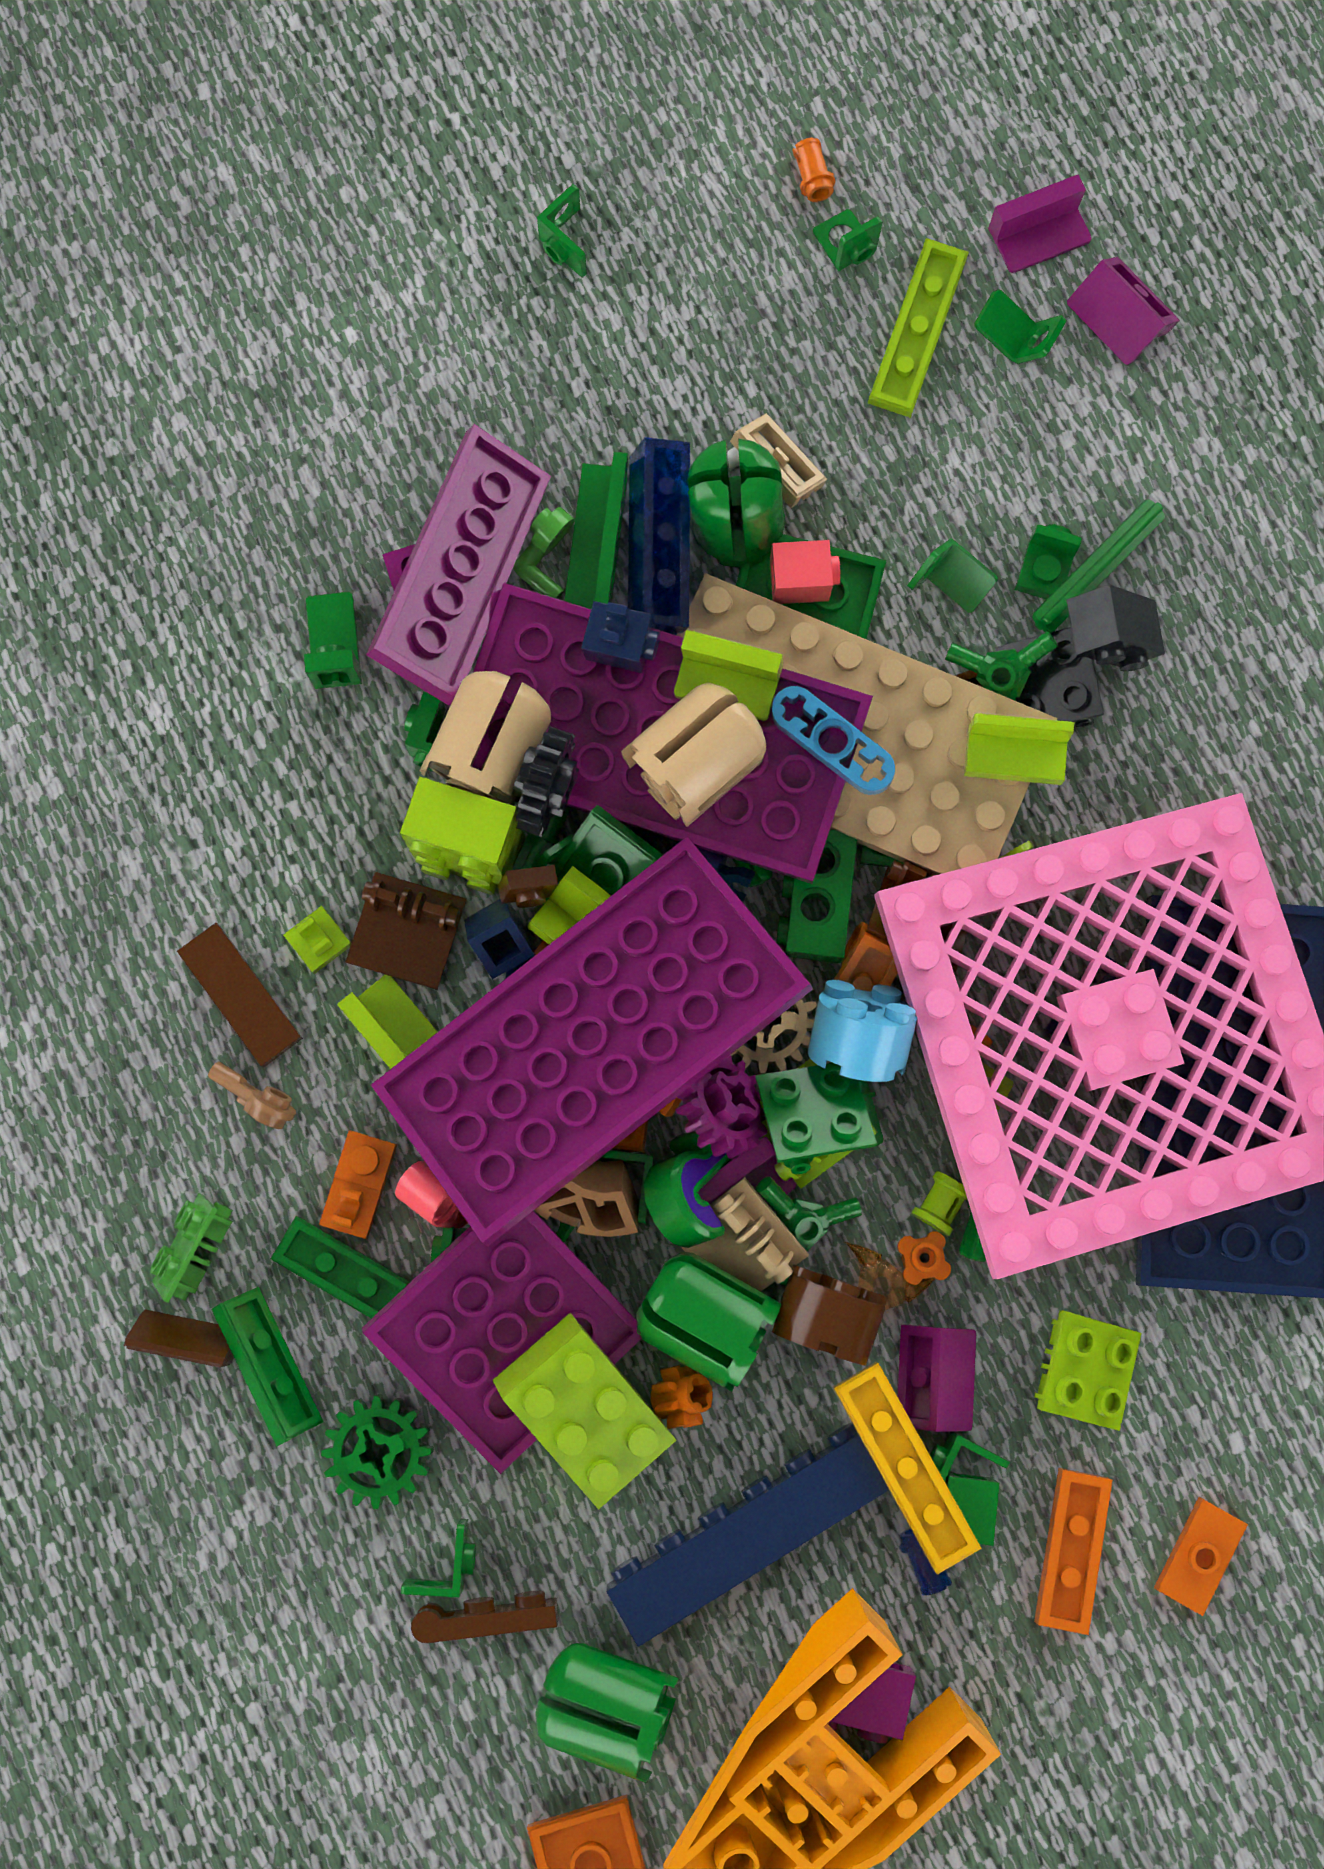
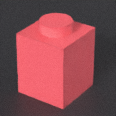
(803, 571)

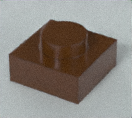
(528, 886)

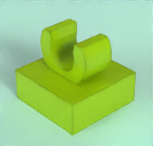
(317, 939)

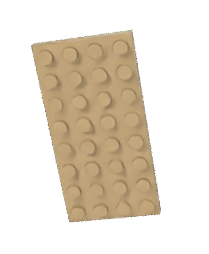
(915, 714)

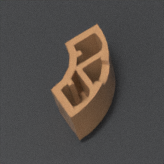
(597, 1201)

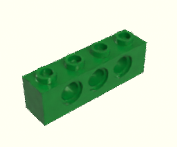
(825, 938)

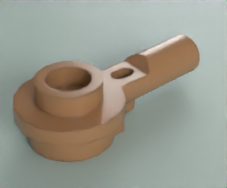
(267, 1106)

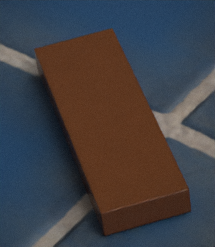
(239, 995)

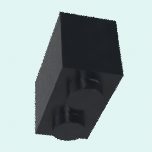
(1116, 627)

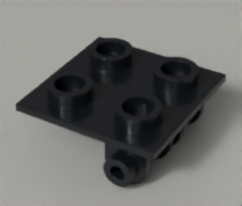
(1061, 682)

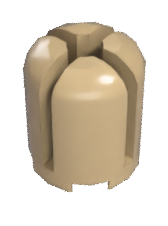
(466, 726)
(697, 751)

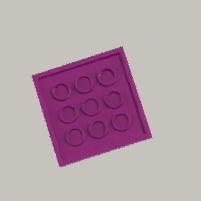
(480, 1313)

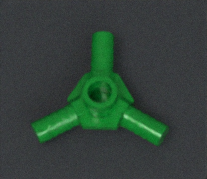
(1003, 670)
(805, 1218)

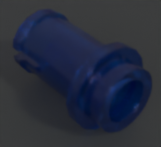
(929, 1581)

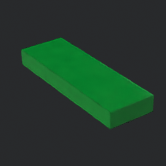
(337, 1268)
(267, 1365)

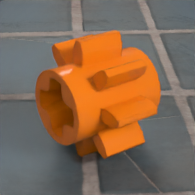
(681, 1397)

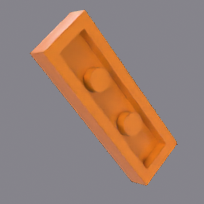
(1073, 1551)

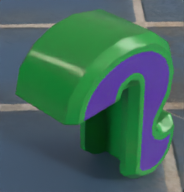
(673, 1194)

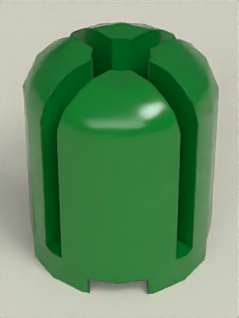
(754, 494)
(705, 1318)
(605, 1709)

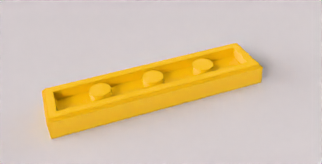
(907, 1468)

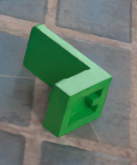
(333, 641)

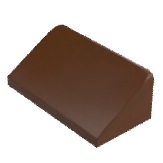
(179, 1339)

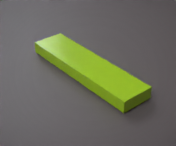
(918, 328)

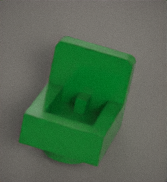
(423, 725)

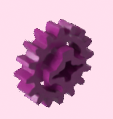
(724, 1110)

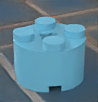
(862, 1031)

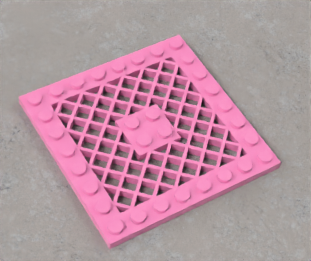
(1114, 1031)

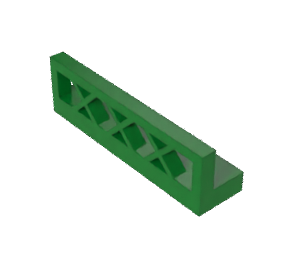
(597, 532)

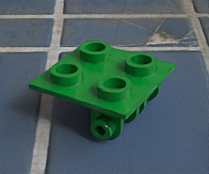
(813, 1114)

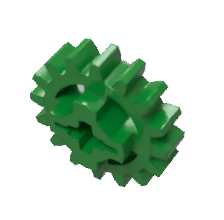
(385, 1474)

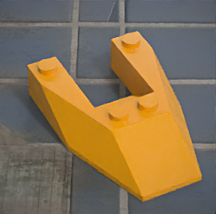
(804, 1795)

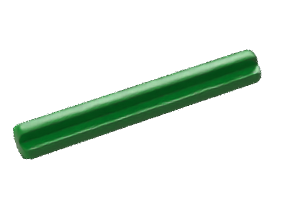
(1099, 564)

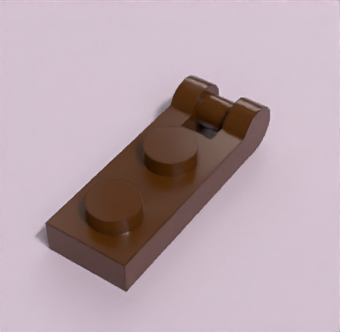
(484, 1618)

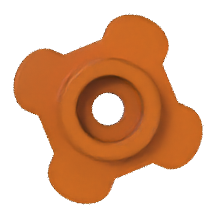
(917, 1270)

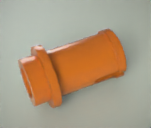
(813, 170)

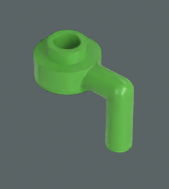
(548, 531)

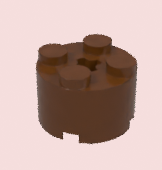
(829, 1315)

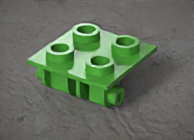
(172, 1265)

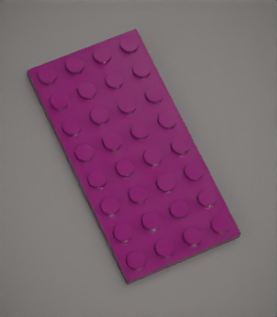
(768, 819)
(589, 1040)

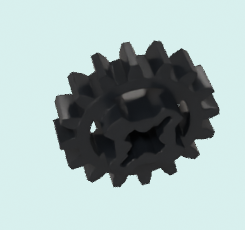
(545, 781)

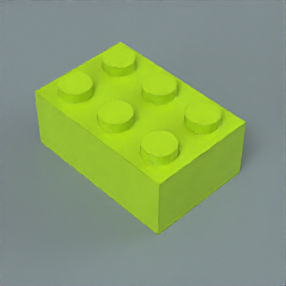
(461, 834)
(583, 1411)

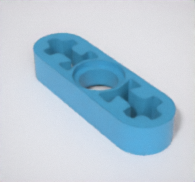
(796, 728)

